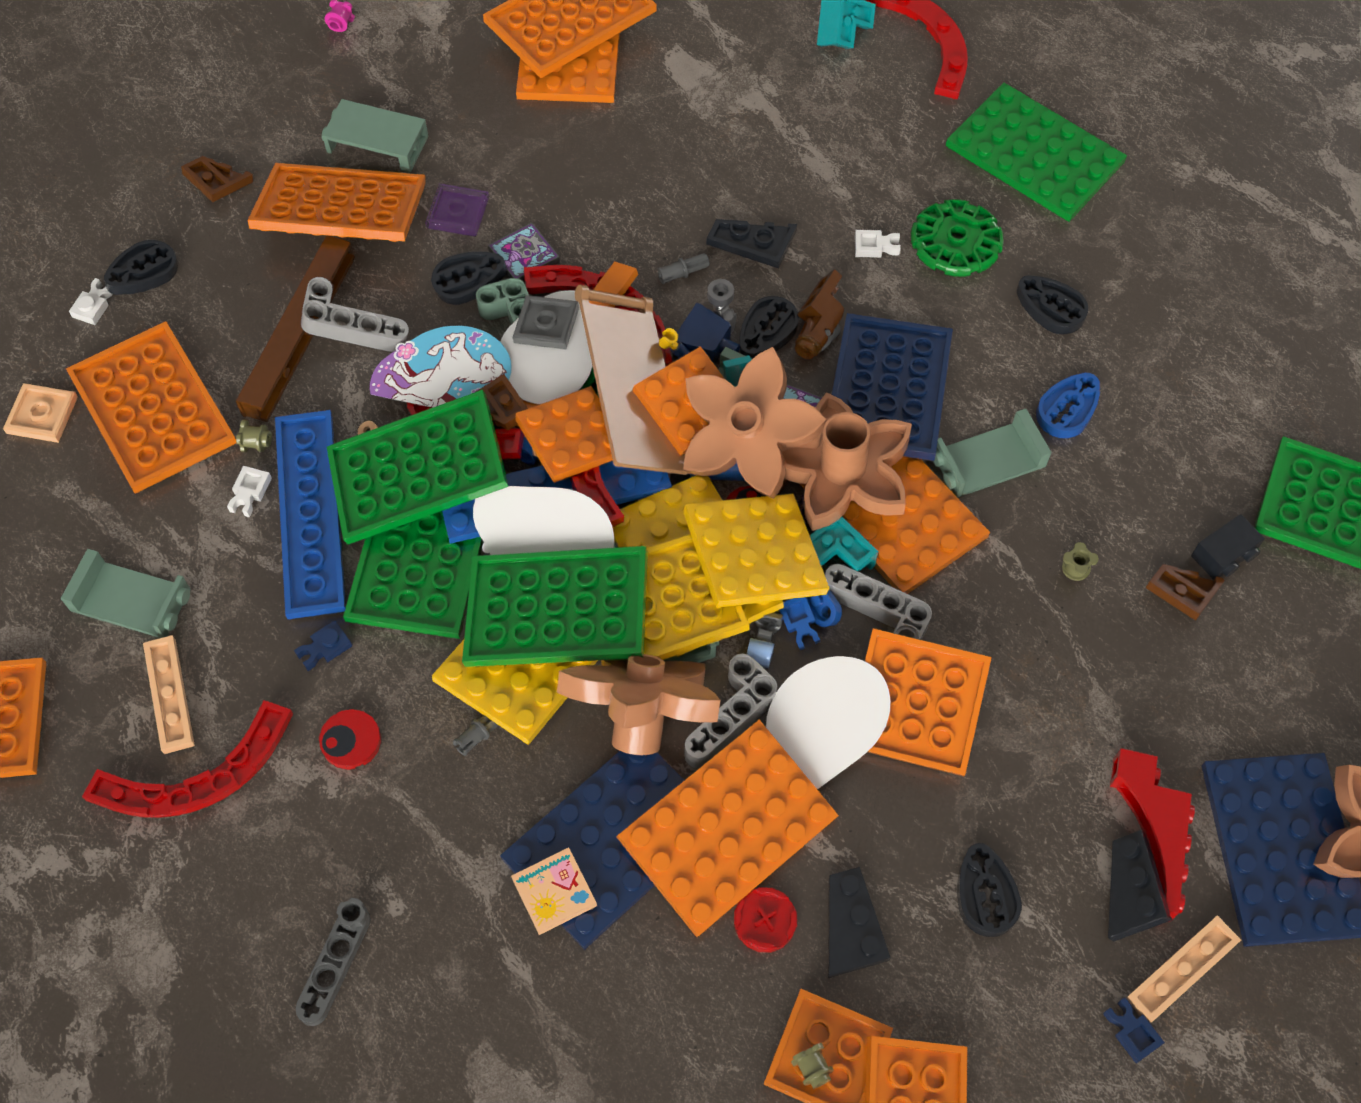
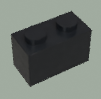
(1227, 547)

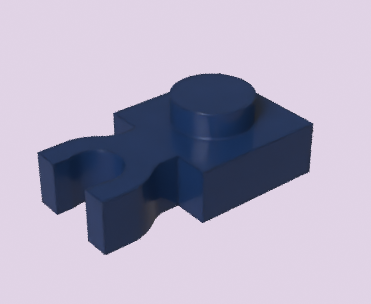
(327, 643)
(1136, 1035)

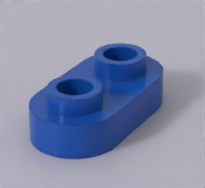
(819, 607)

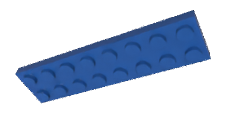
(621, 483)
(309, 516)

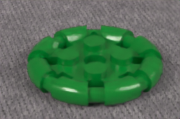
(961, 219)

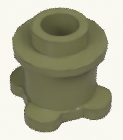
(253, 437)
(1078, 562)
(813, 1066)

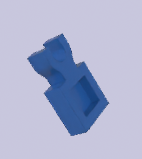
(797, 618)

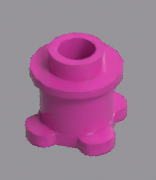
(339, 15)

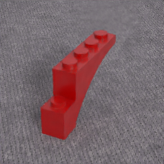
(1161, 815)

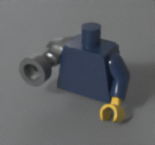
(705, 327)

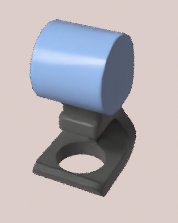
(761, 647)

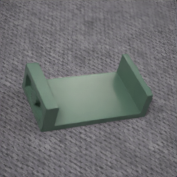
(376, 131)
(993, 456)
(125, 596)

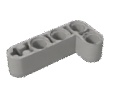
(353, 318)
(879, 595)
(734, 723)

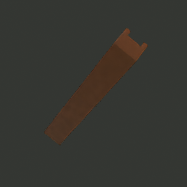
(289, 340)

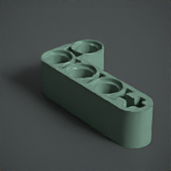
(501, 299)

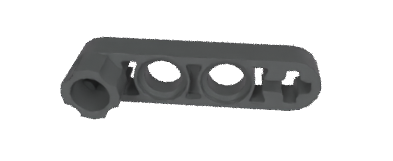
(328, 961)

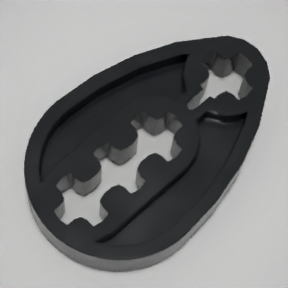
(460, 265)
(136, 280)
(1046, 315)
(758, 319)
(970, 899)

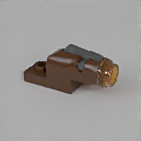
(821, 317)

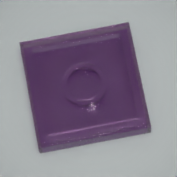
(457, 210)

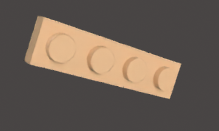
(168, 694)
(1183, 969)

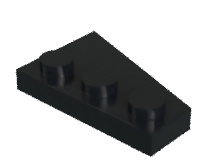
(756, 242)
(1135, 888)
(854, 930)

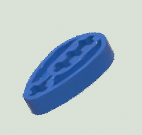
(1078, 415)

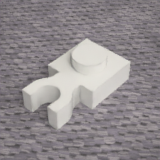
(872, 243)
(91, 305)
(249, 487)

